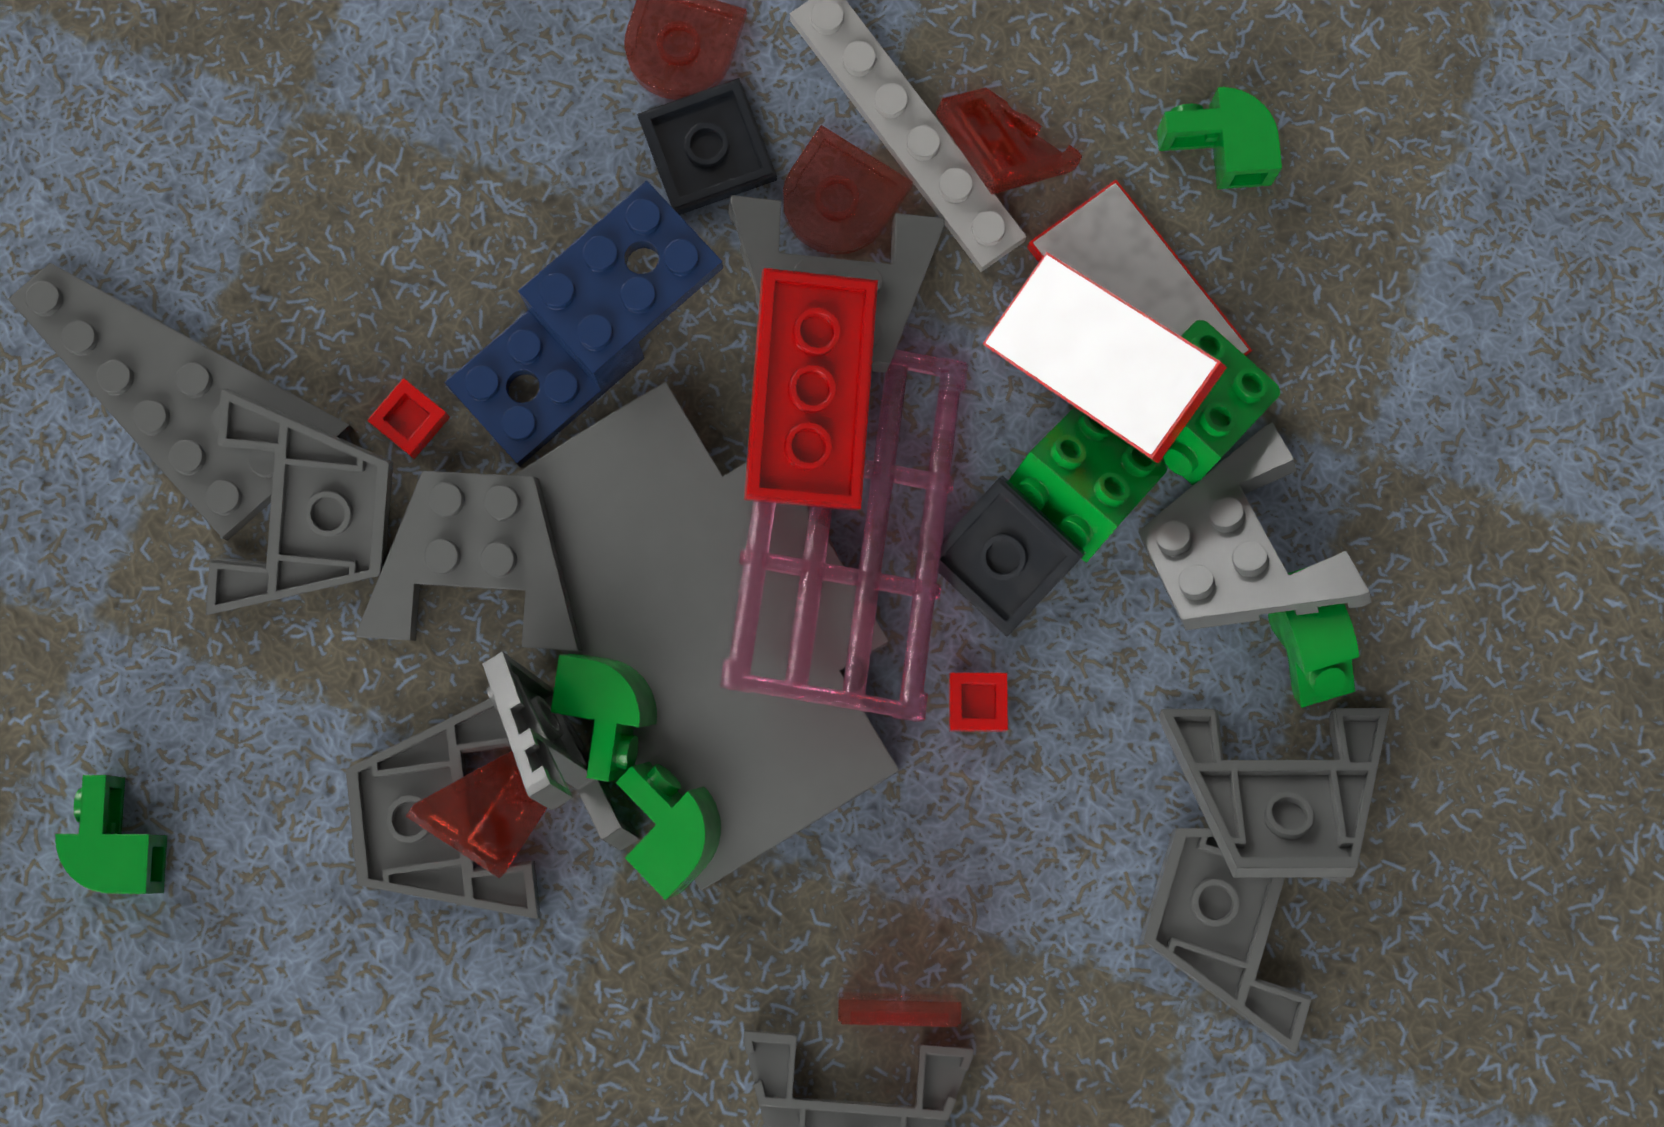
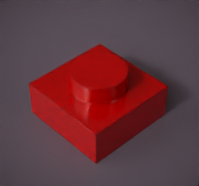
(408, 418)
(978, 702)

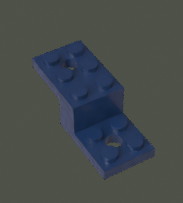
(584, 322)

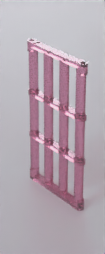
(868, 578)

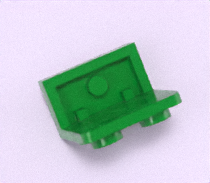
(1227, 410)
(1086, 479)

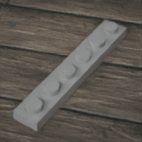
(908, 130)

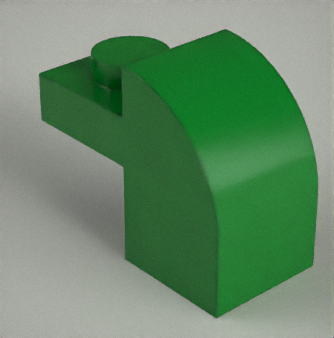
(1237, 130)
(1318, 651)
(613, 698)
(684, 831)
(100, 853)

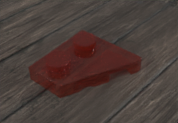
(1002, 142)
(482, 814)

